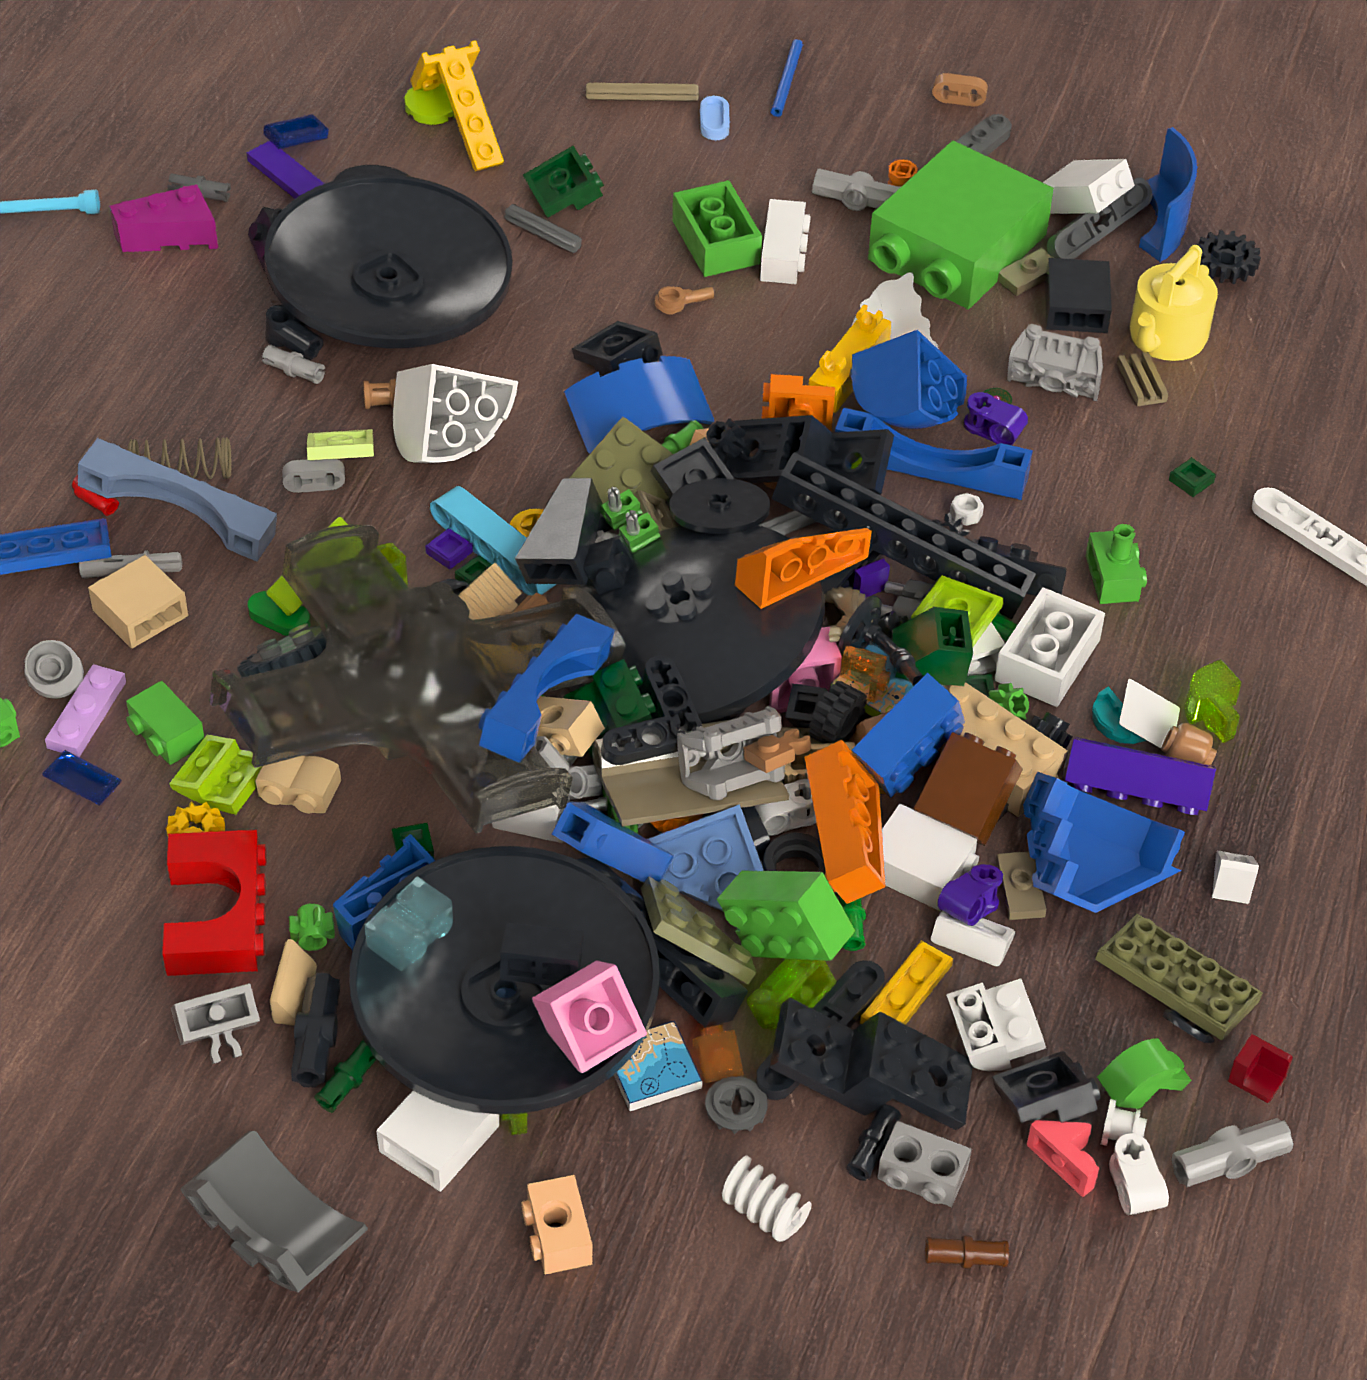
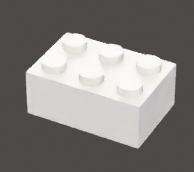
(1049, 646)

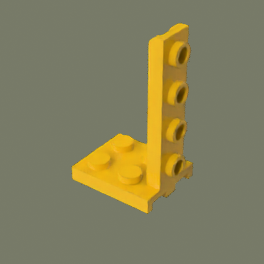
(454, 70)

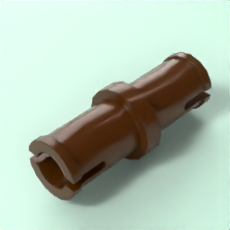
(966, 1252)

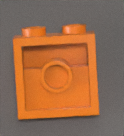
(791, 398)

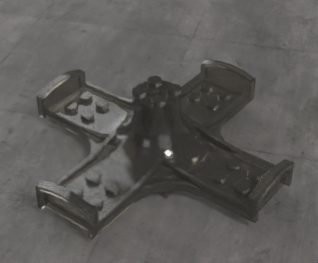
(404, 676)

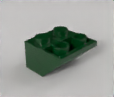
(938, 643)

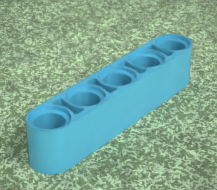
(487, 531)

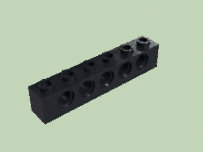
(692, 982)

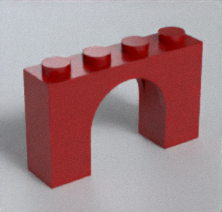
(234, 939)

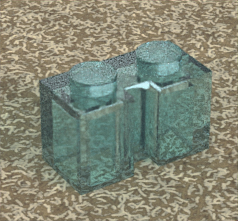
(410, 924)

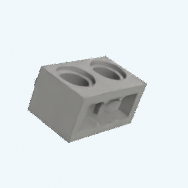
(926, 1156)

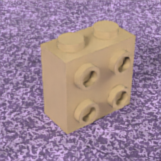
(138, 601)

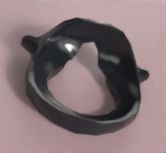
(1179, 1020)

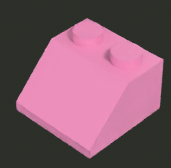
(817, 670)
(590, 1015)

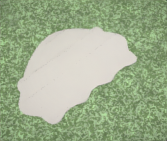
(900, 305)

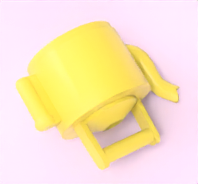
(1174, 308)

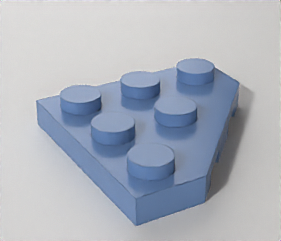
(709, 854)

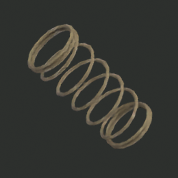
(223, 451)

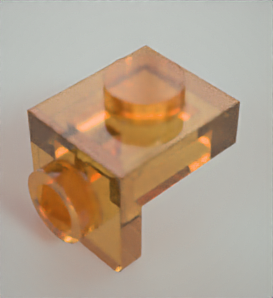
(866, 668)
(718, 1054)

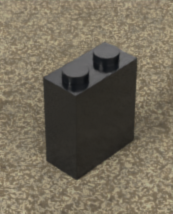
(1078, 295)

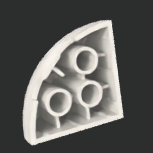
(447, 411)

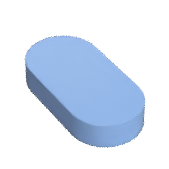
(714, 118)

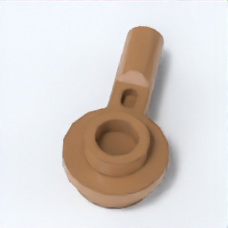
(673, 299)

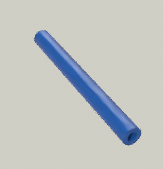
(786, 79)

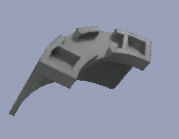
(270, 1213)

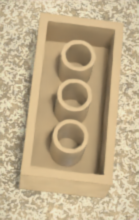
(1003, 729)

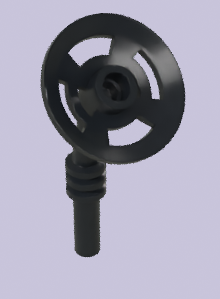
(870, 633)

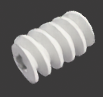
(763, 1202)

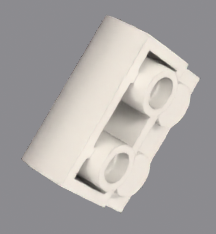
(996, 1024)

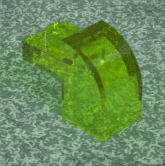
(1211, 699)

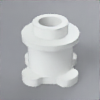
(1122, 1122)

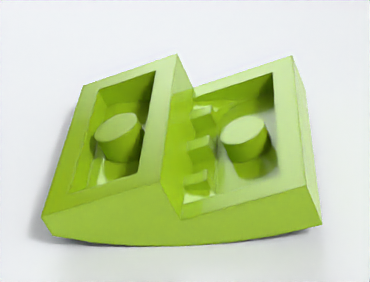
(217, 775)

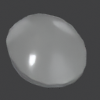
(53, 669)

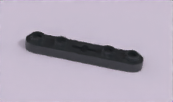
(844, 1004)

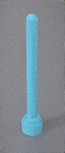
(86, 201)

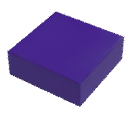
(449, 548)
(872, 577)

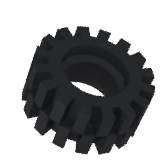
(838, 714)

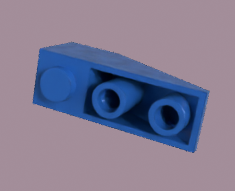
(611, 843)

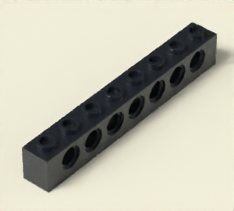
(899, 532)

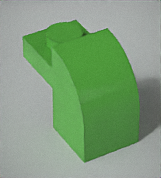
(1141, 1072)

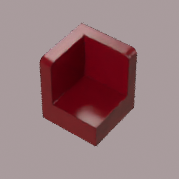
(1260, 1068)

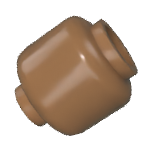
(1189, 744)

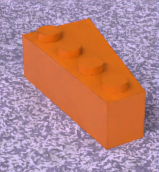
(847, 821)

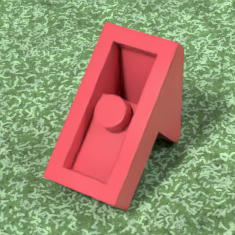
(1060, 1149)

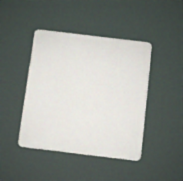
(1147, 713)

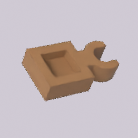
(776, 752)

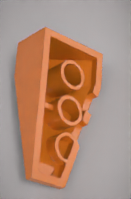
(798, 563)

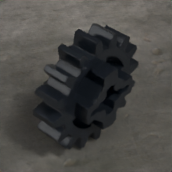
(1228, 256)

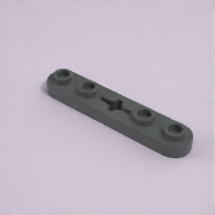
(987, 134)
(1081, 233)

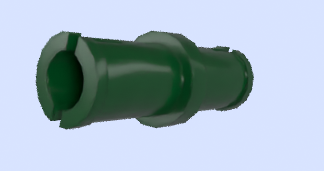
(346, 1076)

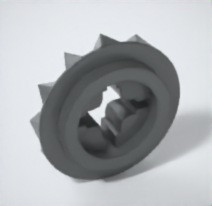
(721, 1097)

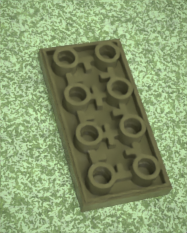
(1179, 976)

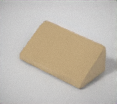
(290, 983)

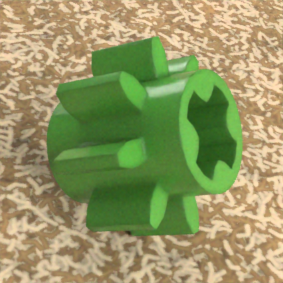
(1011, 699)
(311, 927)

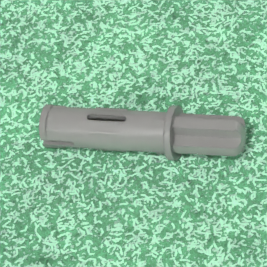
(104, 567)

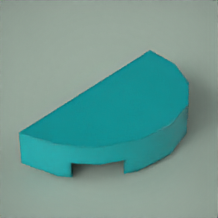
(1106, 717)

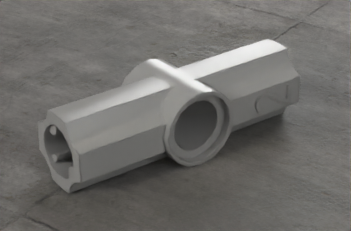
(854, 190)
(1232, 1152)

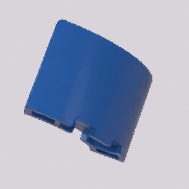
(1171, 196)
(642, 393)

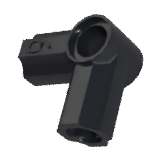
(288, 331)

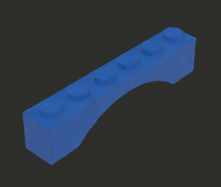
(993, 469)
(515, 719)

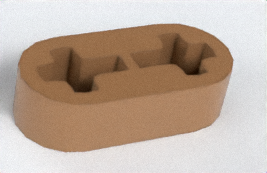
(960, 89)

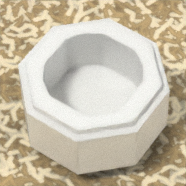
(968, 507)

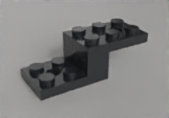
(811, 439)
(872, 1064)

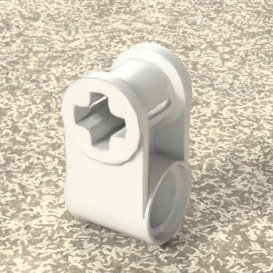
(791, 813)
(1137, 1176)

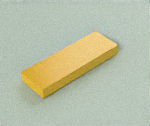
(910, 984)

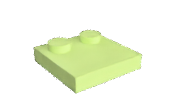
(340, 444)

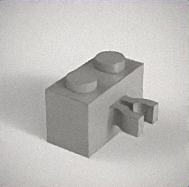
(216, 1015)

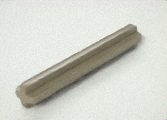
(642, 91)

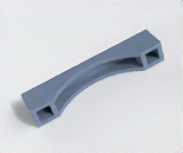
(120, 473)

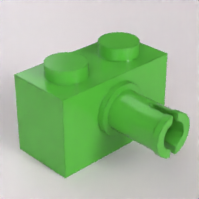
(1115, 565)

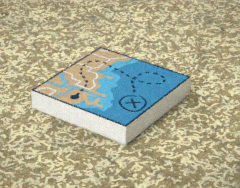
(658, 1069)

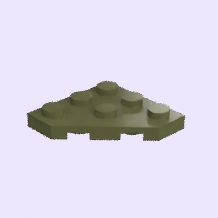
(624, 462)
(694, 930)

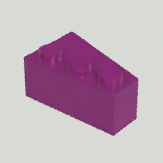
(164, 220)

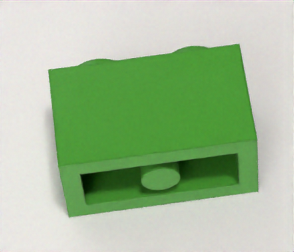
(164, 723)

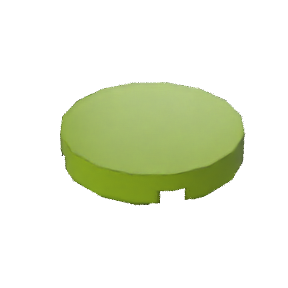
(429, 106)

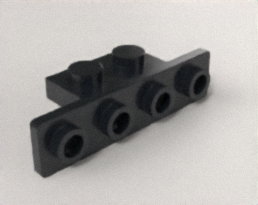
(1047, 575)

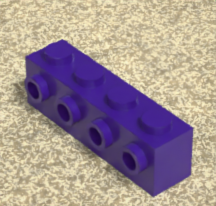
(1140, 774)

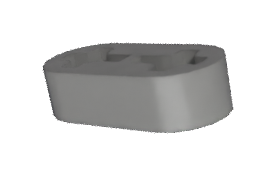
(313, 475)

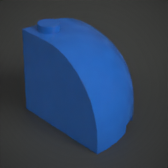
(908, 382)

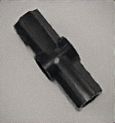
(315, 1030)

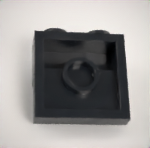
(618, 345)
(688, 466)
(1048, 1086)

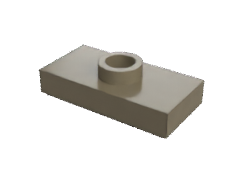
(1025, 272)
(1020, 896)

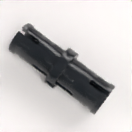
(873, 1142)

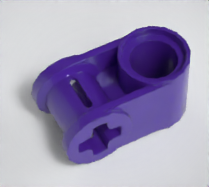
(996, 421)
(972, 894)

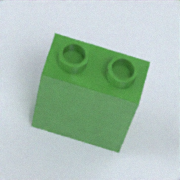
(959, 224)

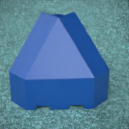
(1093, 848)

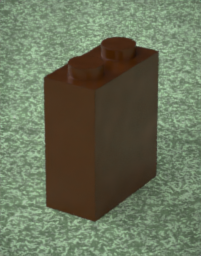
(969, 786)

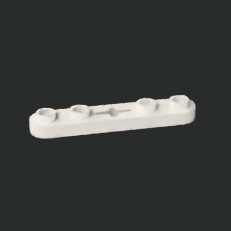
(1305, 525)

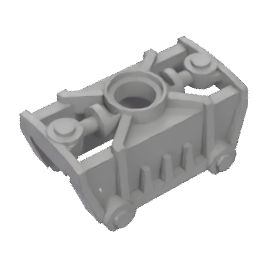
(1057, 362)
(727, 770)

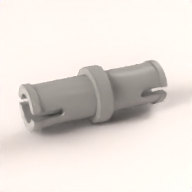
(293, 364)

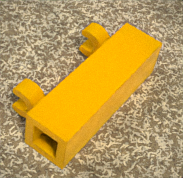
(836, 365)

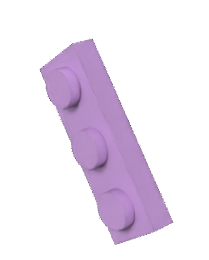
(85, 710)

